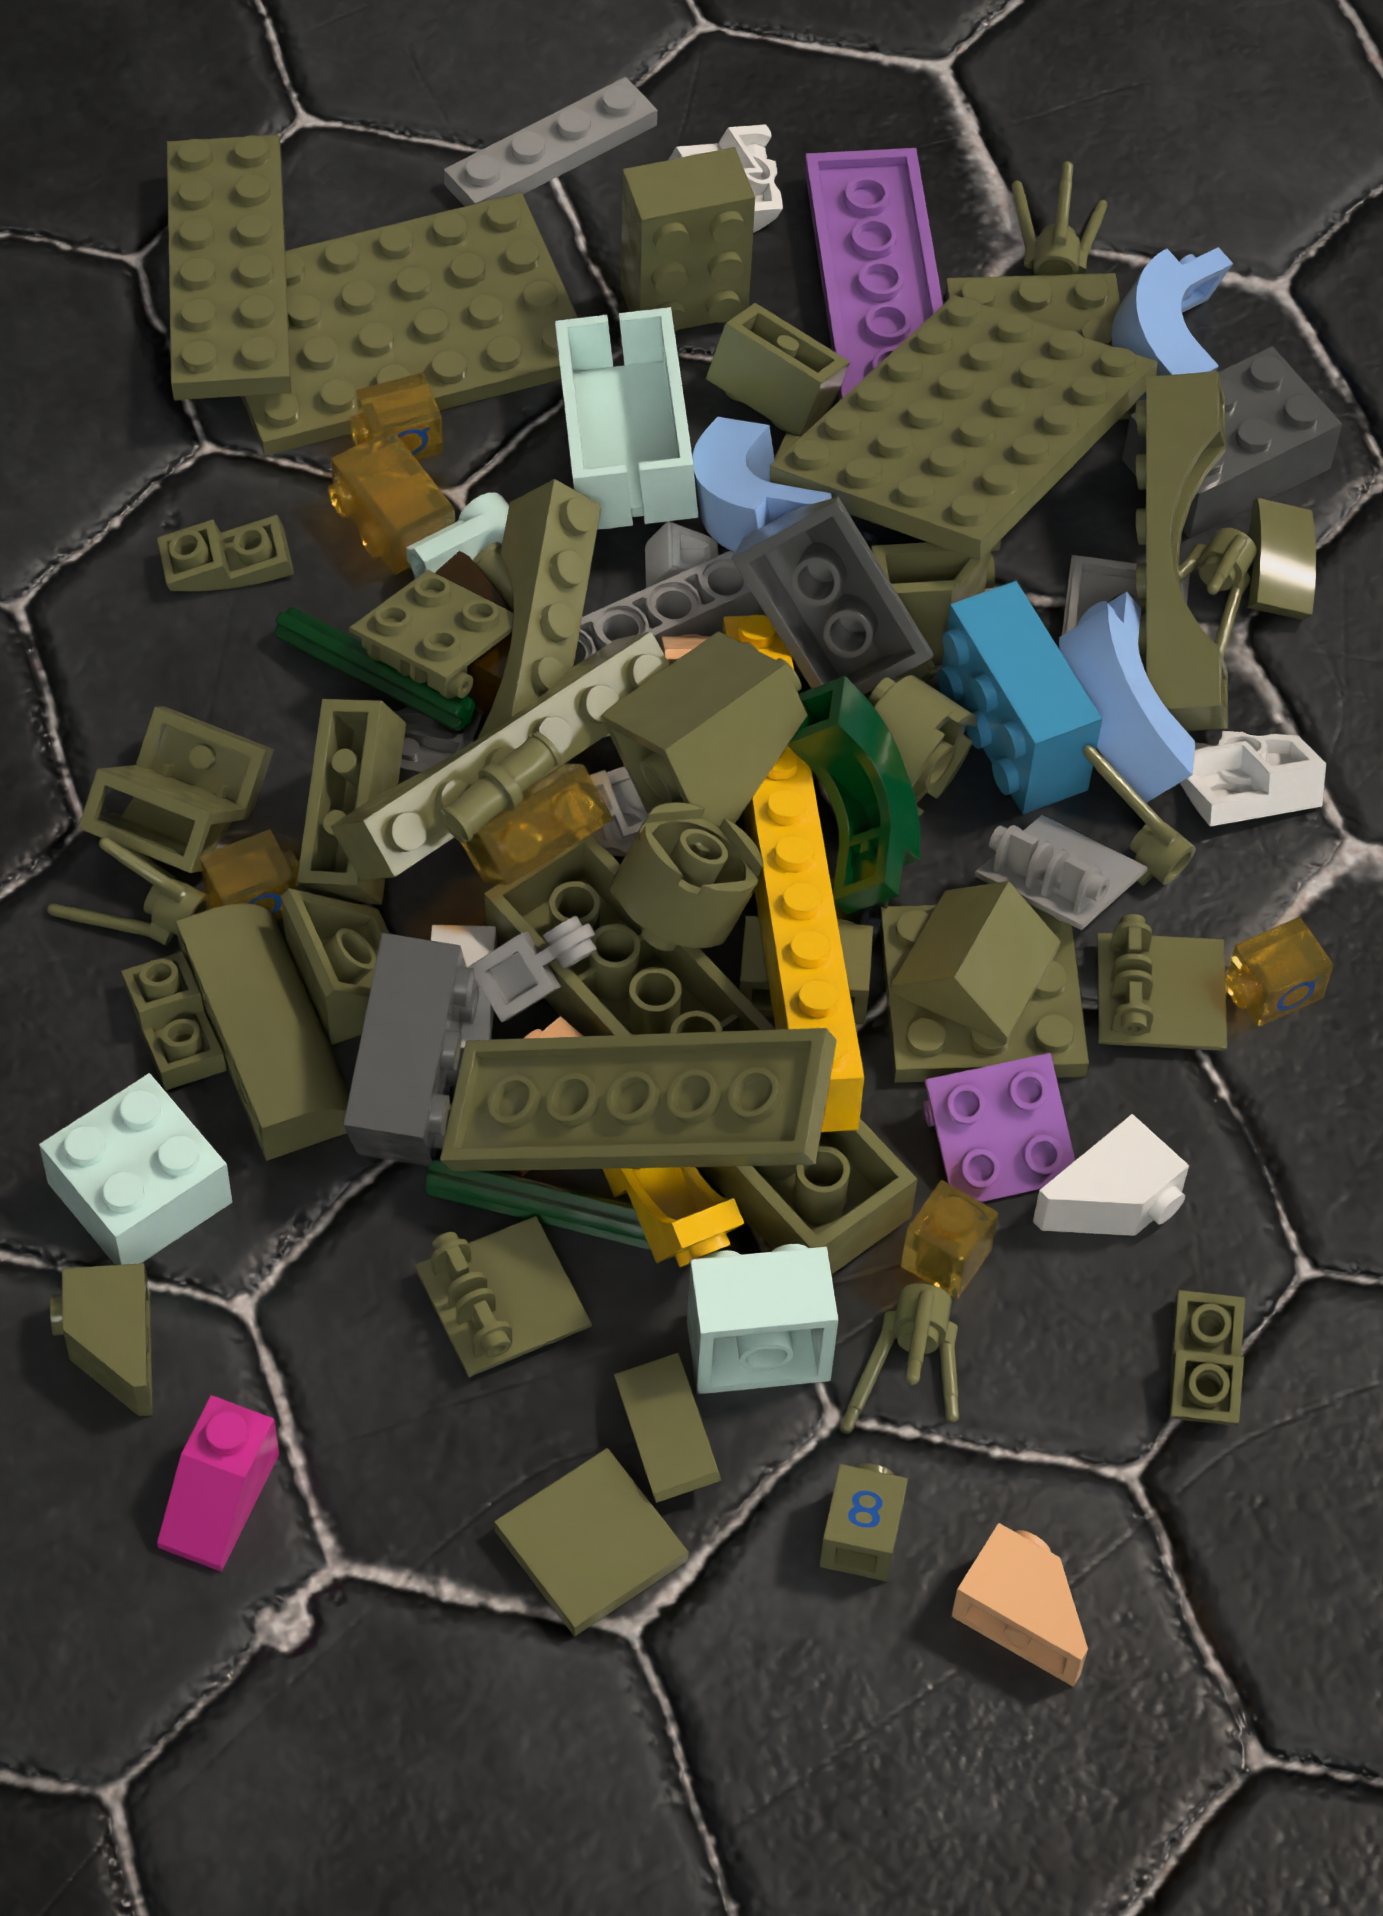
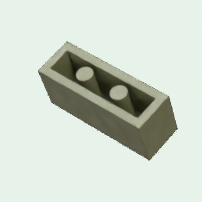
(353, 762)

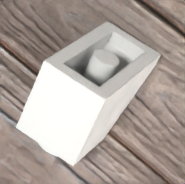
(1115, 1185)

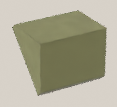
(335, 955)
(979, 959)

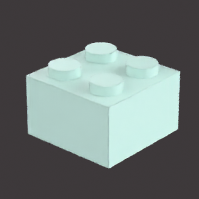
(136, 1172)
(761, 1319)

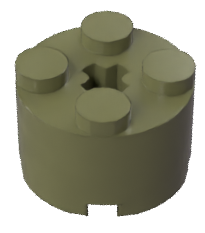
(926, 731)
(686, 877)

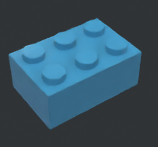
(1024, 697)

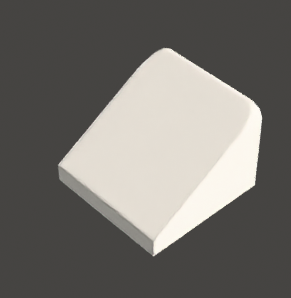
(675, 551)

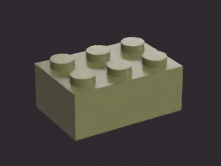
(688, 237)

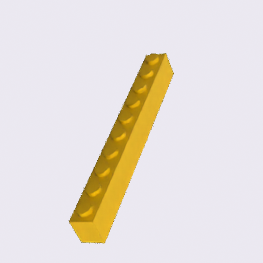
(798, 906)

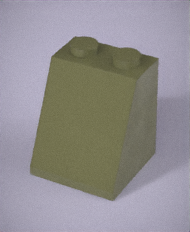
(708, 727)

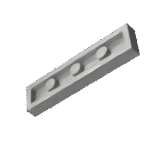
(553, 145)

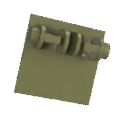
(434, 632)
(1160, 989)
(501, 1294)

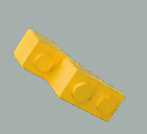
(677, 1211)

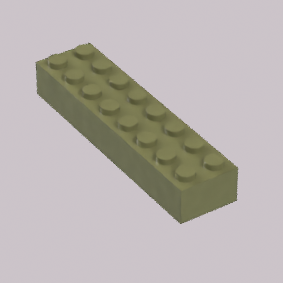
(632, 988)

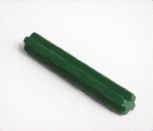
(350, 658)
(532, 1198)

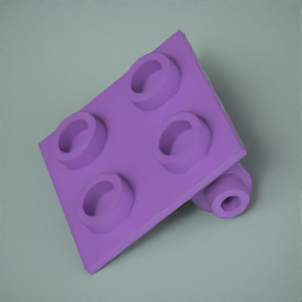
(1000, 1127)

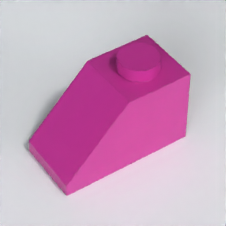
(218, 1482)

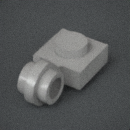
(519, 973)

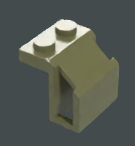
(931, 580)
(184, 790)

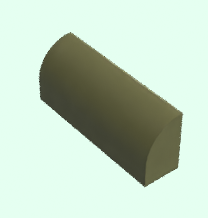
(265, 1027)

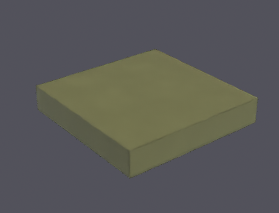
(591, 1541)

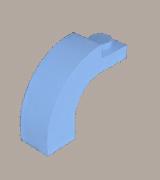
(1152, 311)
(735, 483)
(1136, 727)

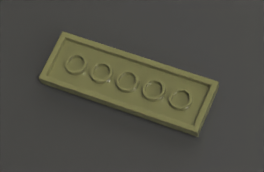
(227, 268)
(640, 1101)

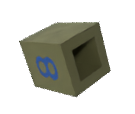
(863, 1521)

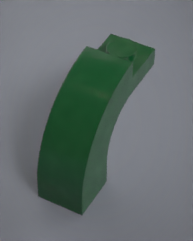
(868, 789)

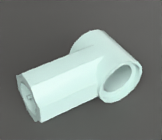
(477, 528)

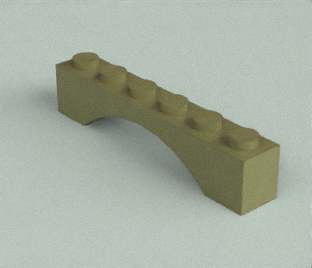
(1183, 443)
(549, 564)
(405, 820)

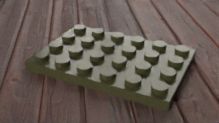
(437, 295)
(966, 425)

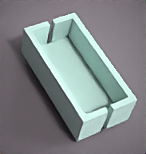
(628, 419)

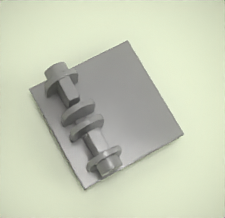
(1059, 870)

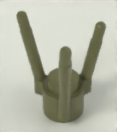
(1057, 247)
(1221, 567)
(1157, 843)
(166, 901)
(921, 1327)

